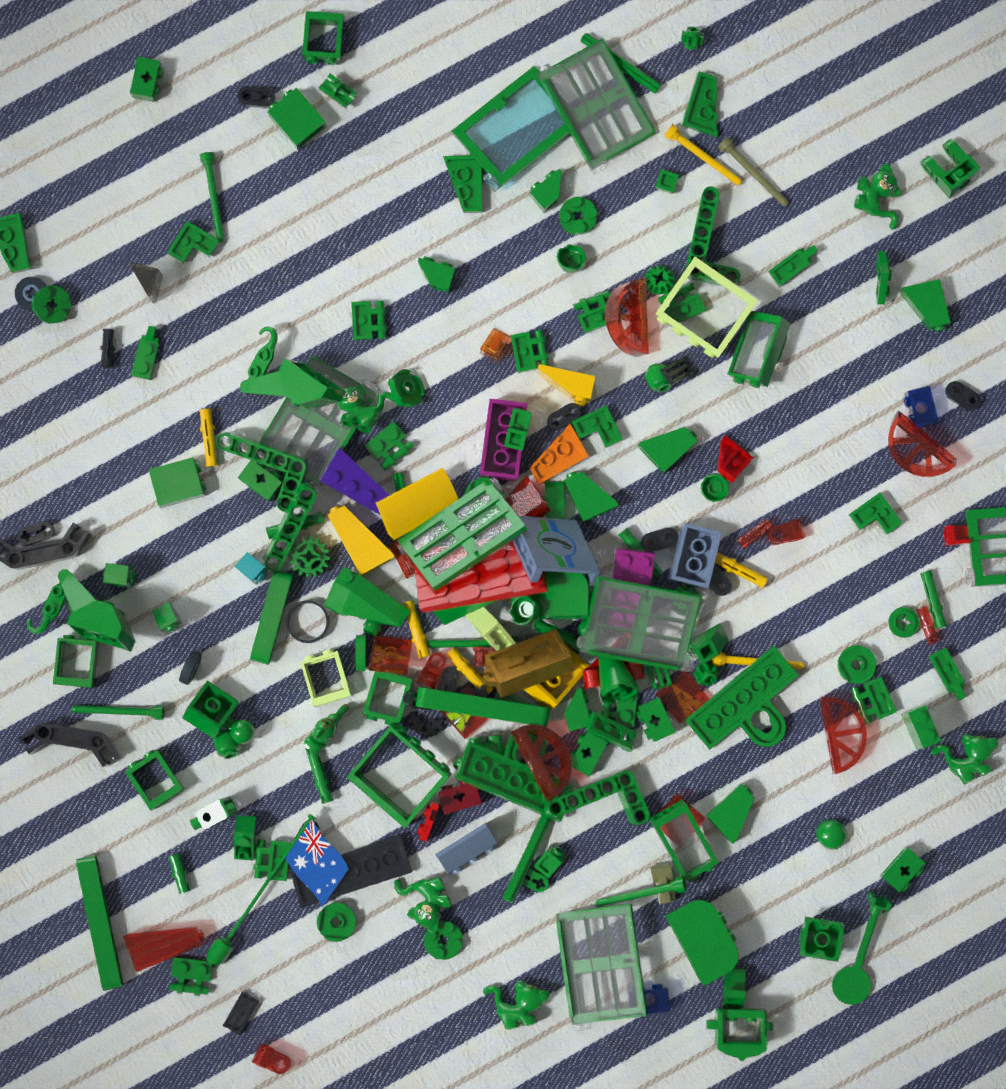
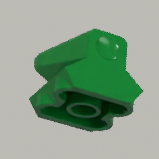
(821, 939)

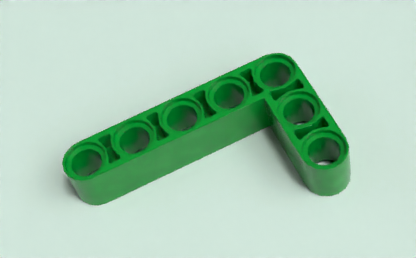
(703, 242)
(270, 460)
(599, 793)

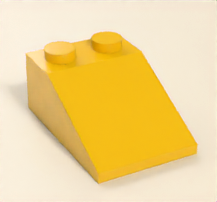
(572, 384)
(553, 691)

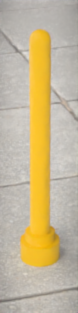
(674, 134)
(721, 659)

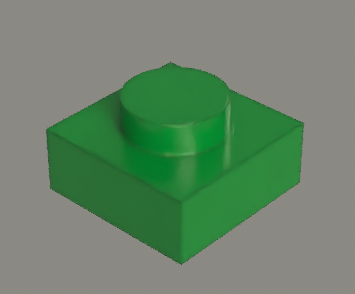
(666, 181)

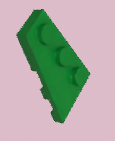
(701, 107)
(467, 181)
(14, 243)

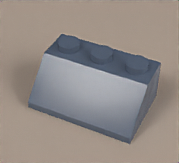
(694, 555)
(467, 849)

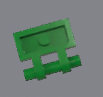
(685, 309)
(595, 318)
(363, 322)
(523, 351)
(385, 441)
(879, 699)
(624, 712)
(275, 852)
(190, 969)

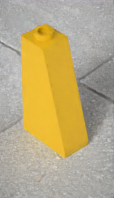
(362, 545)

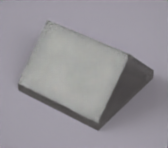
(149, 278)

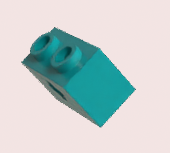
(251, 568)

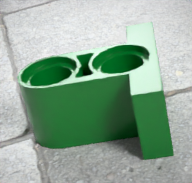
(734, 989)

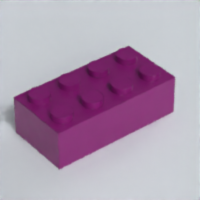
(496, 458)
(633, 566)

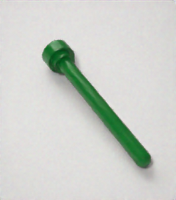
(208, 159)
(463, 643)
(155, 711)
(677, 885)

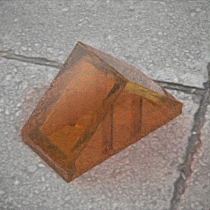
(494, 345)

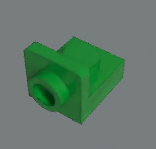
(550, 860)

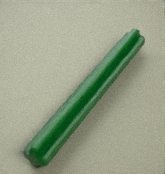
(627, 67)
(526, 859)

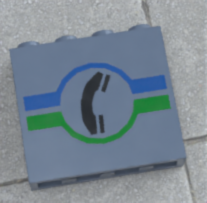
(554, 546)

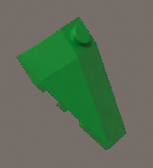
(360, 598)

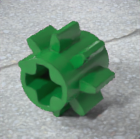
(692, 38)
(706, 674)

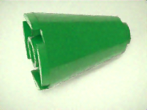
(615, 681)

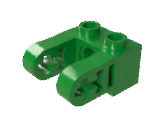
(959, 177)

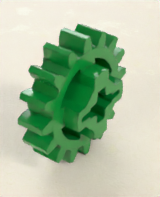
(309, 565)

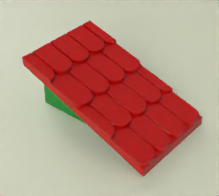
(491, 579)

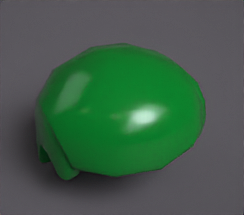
(571, 258)
(715, 487)
(524, 610)
(831, 834)

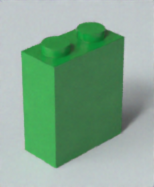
(296, 118)
(177, 482)
(921, 727)

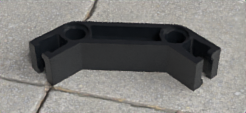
(45, 552)
(72, 738)

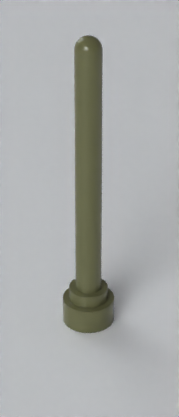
(728, 146)

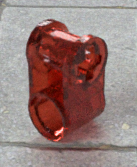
(789, 532)
(477, 652)
(432, 672)
(268, 1057)

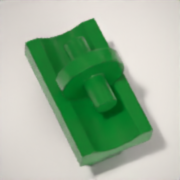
(337, 91)

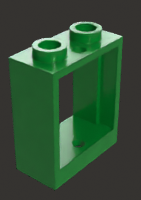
(323, 18)
(70, 639)
(407, 682)
(170, 793)

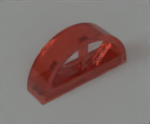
(638, 328)
(917, 435)
(831, 735)
(535, 762)

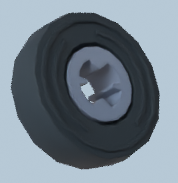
(26, 285)
(190, 667)

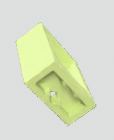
(490, 629)
(311, 660)

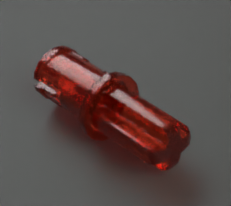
(754, 533)
(927, 625)

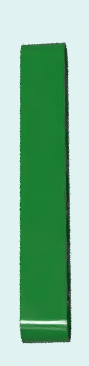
(482, 707)
(99, 922)

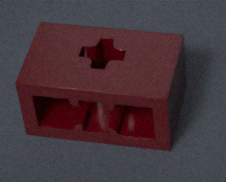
(451, 805)

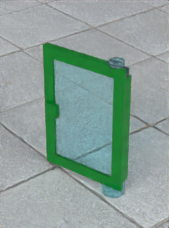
(512, 130)

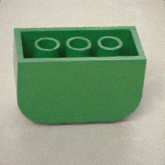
(566, 598)
(704, 939)

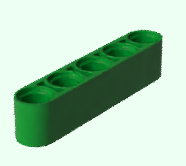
(289, 535)
(271, 617)

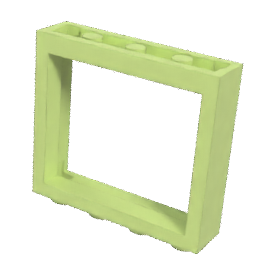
(724, 282)

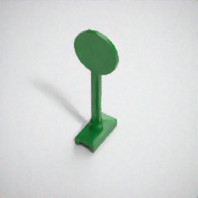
(852, 983)

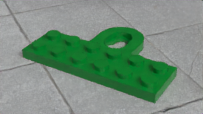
(742, 698)
(506, 776)

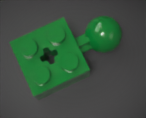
(213, 710)

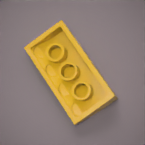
(416, 503)

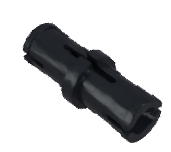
(107, 348)

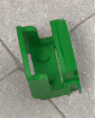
(741, 1049)

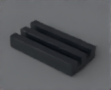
(684, 366)
(232, 1027)

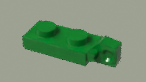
(792, 265)
(146, 355)
(948, 673)

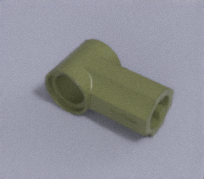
(663, 875)

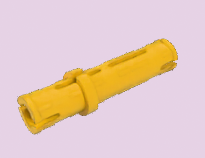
(208, 437)
(740, 570)
(416, 630)
(466, 668)

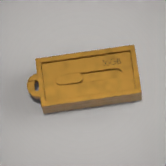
(527, 663)

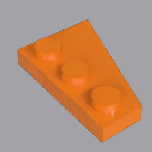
(559, 457)

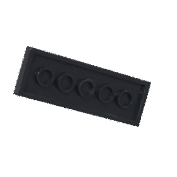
(366, 868)

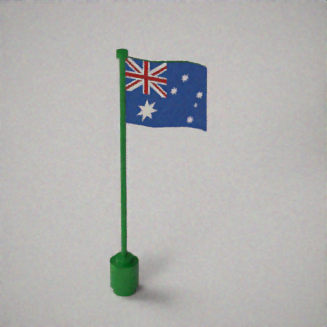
(314, 864)

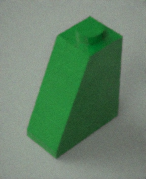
(928, 304)
(668, 447)
(588, 496)
(731, 812)

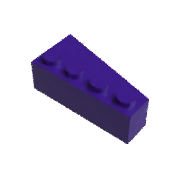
(352, 481)

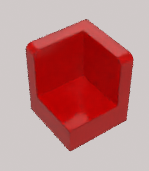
(955, 535)

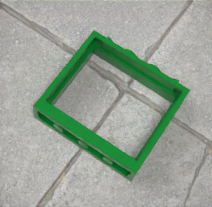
(378, 796)

